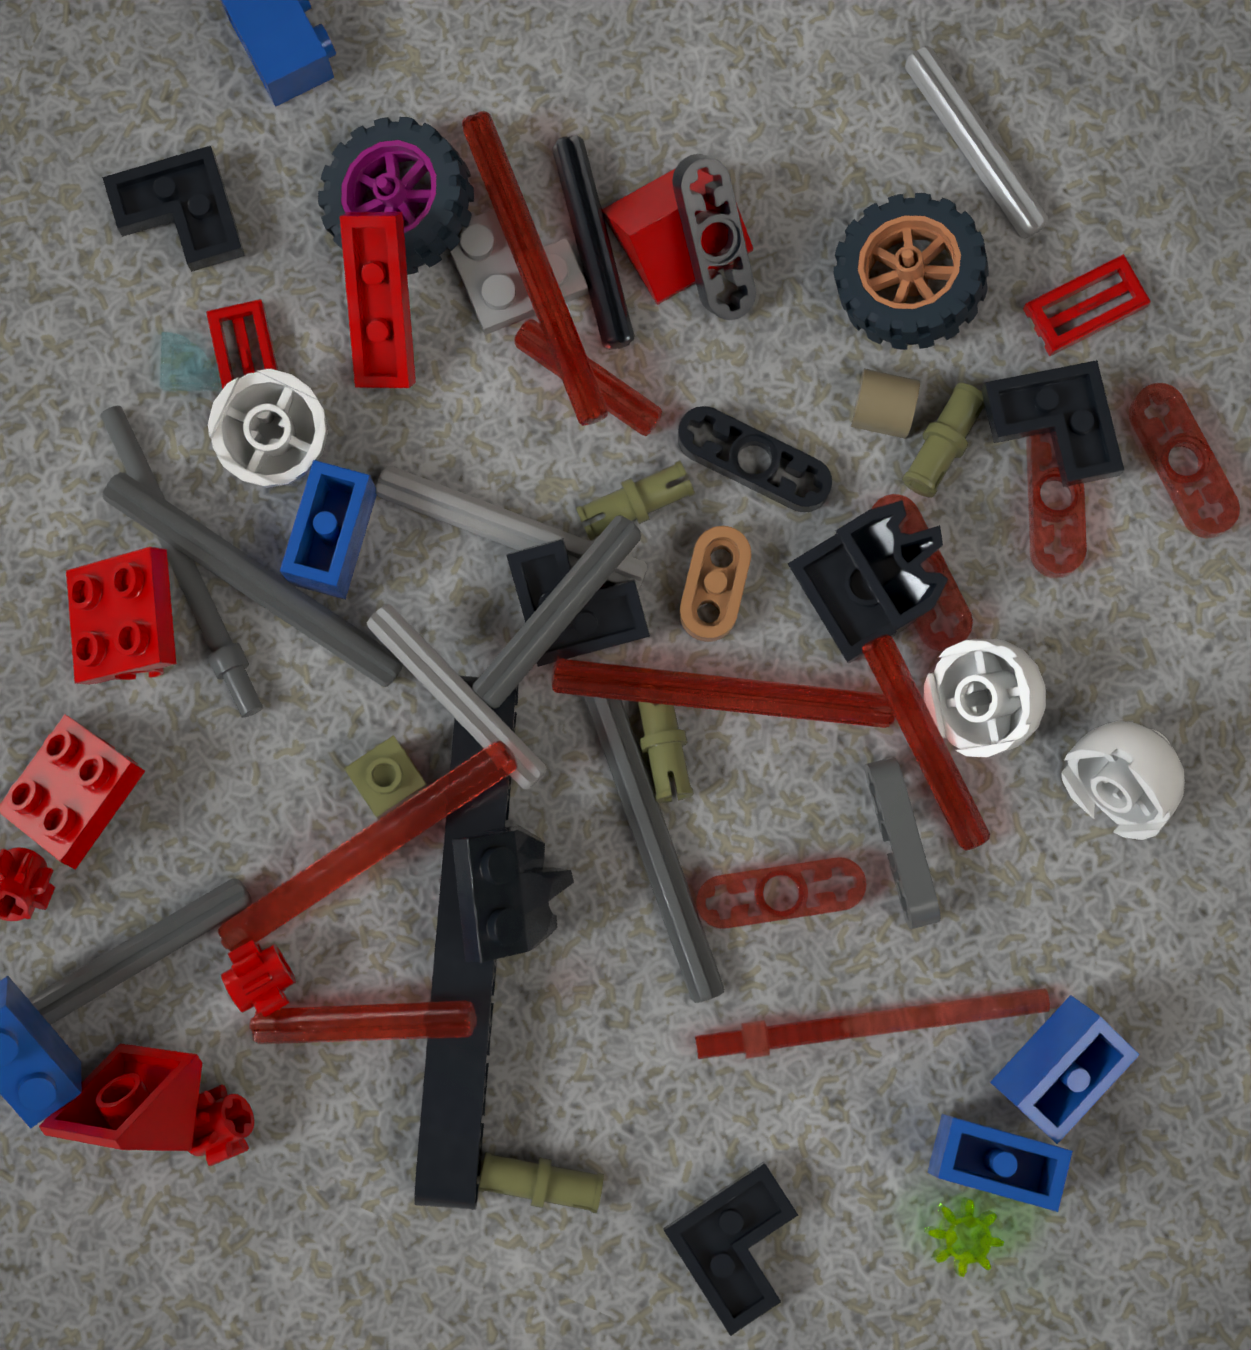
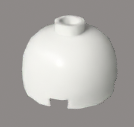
(267, 428)
(985, 696)
(1127, 775)

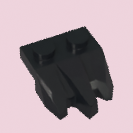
(870, 578)
(505, 892)

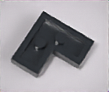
(180, 191)
(1068, 405)
(607, 619)
(716, 1242)

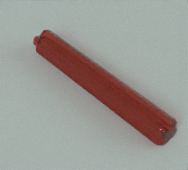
(926, 742)
(365, 1022)

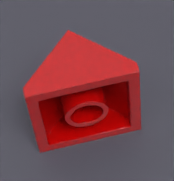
(654, 238)
(134, 1102)

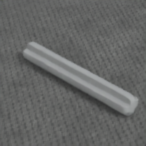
(976, 142)
(452, 691)

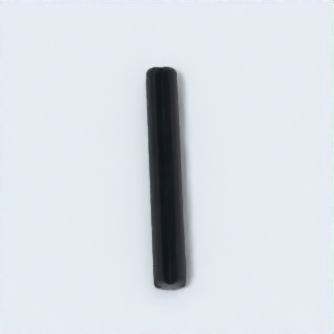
(593, 242)

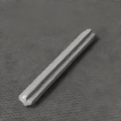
(488, 519)

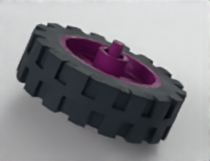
(383, 148)

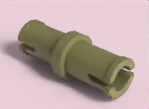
(944, 440)
(636, 499)
(664, 746)
(541, 1182)

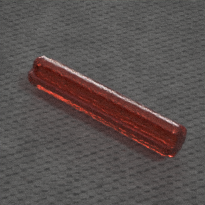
(619, 397)

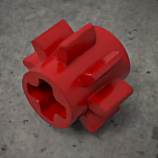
(23, 883)
(258, 978)
(221, 1125)

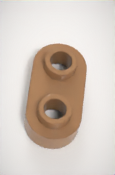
(714, 584)

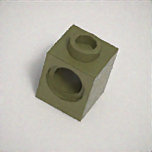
(386, 777)

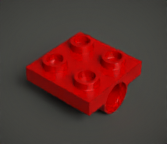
(121, 617)
(70, 791)

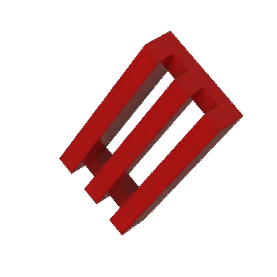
(236, 314)
(1046, 327)

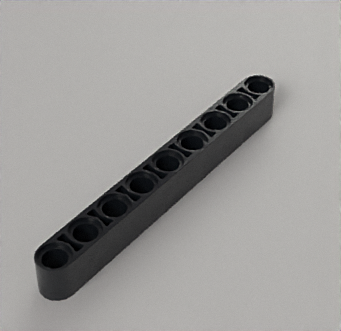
(457, 1066)

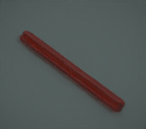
(535, 269)
(721, 693)
(369, 846)

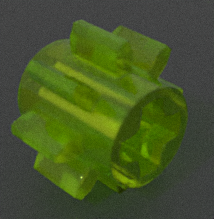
(980, 1236)

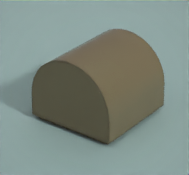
(885, 403)

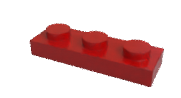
(378, 299)

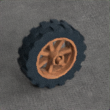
(903, 222)

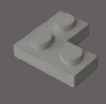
(494, 279)

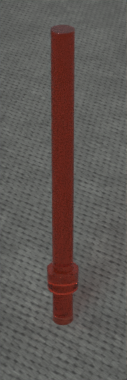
(757, 1039)

